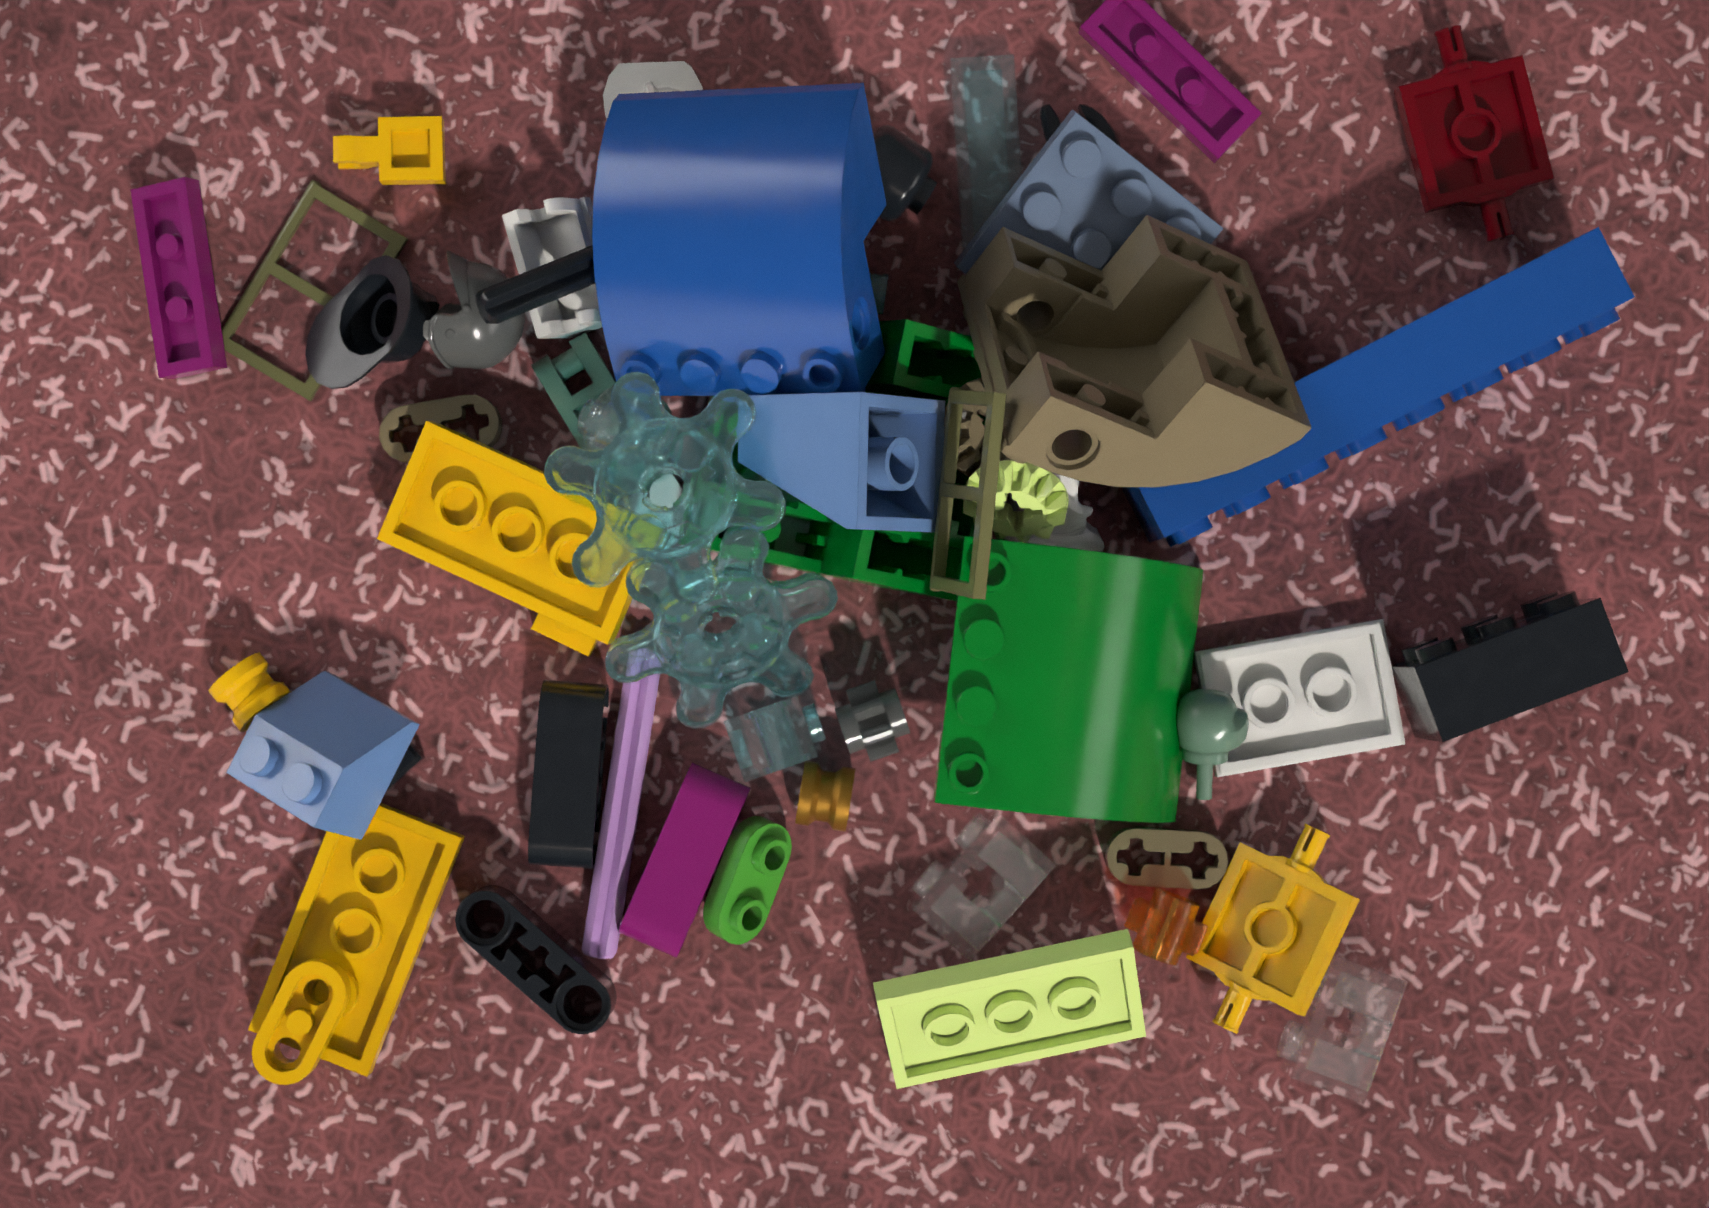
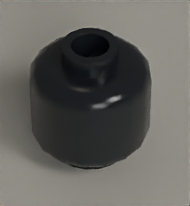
(903, 171)

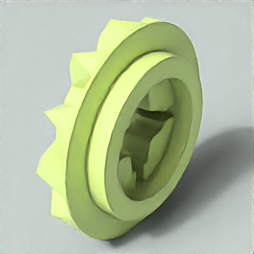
(1033, 489)

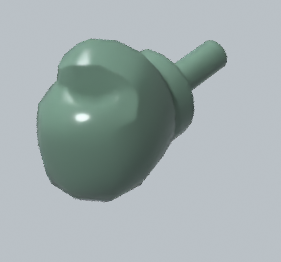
(1207, 731)

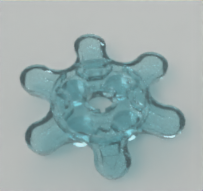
(645, 448)
(747, 652)

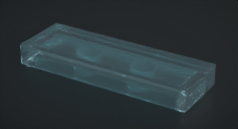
(984, 136)

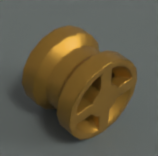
(825, 796)

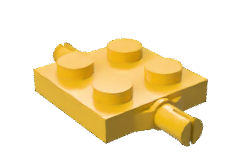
(1273, 929)

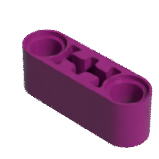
(684, 860)

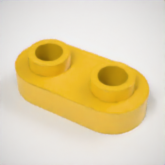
(302, 1019)

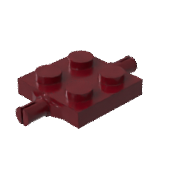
(1473, 133)

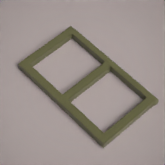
(270, 267)
(984, 494)

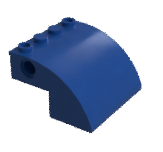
(739, 239)

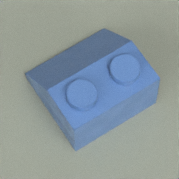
(325, 754)

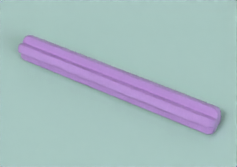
(620, 817)

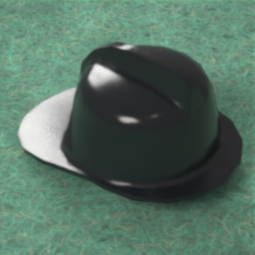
(368, 324)

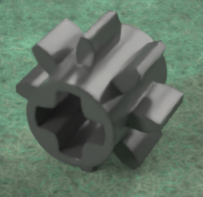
(872, 721)

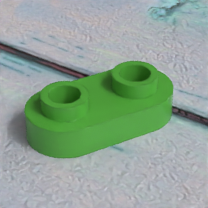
(747, 880)

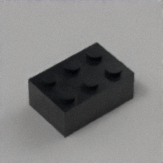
(1506, 665)

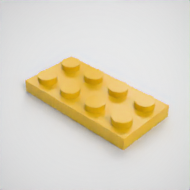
(501, 530)
(370, 915)

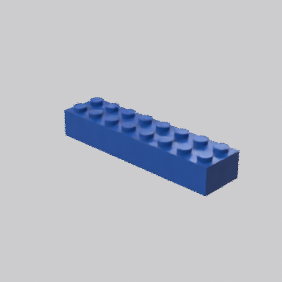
(1407, 373)

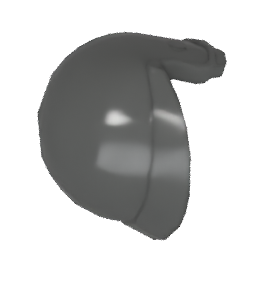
(459, 332)

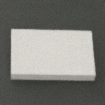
(1307, 695)

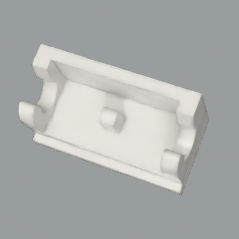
(546, 236)

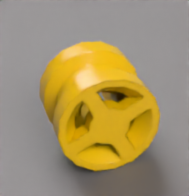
(247, 689)

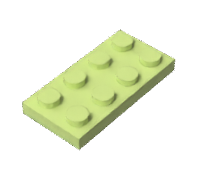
(1011, 1008)

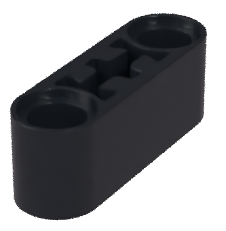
(568, 774)
(512, 962)

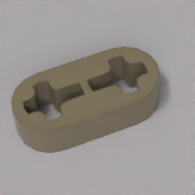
(442, 412)
(1167, 842)

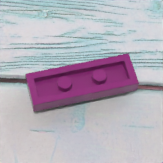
(1170, 74)
(178, 278)

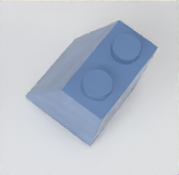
(852, 455)

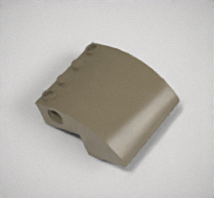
(1131, 369)

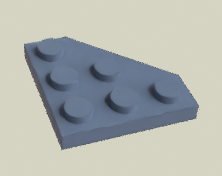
(1086, 199)

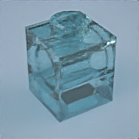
(775, 737)

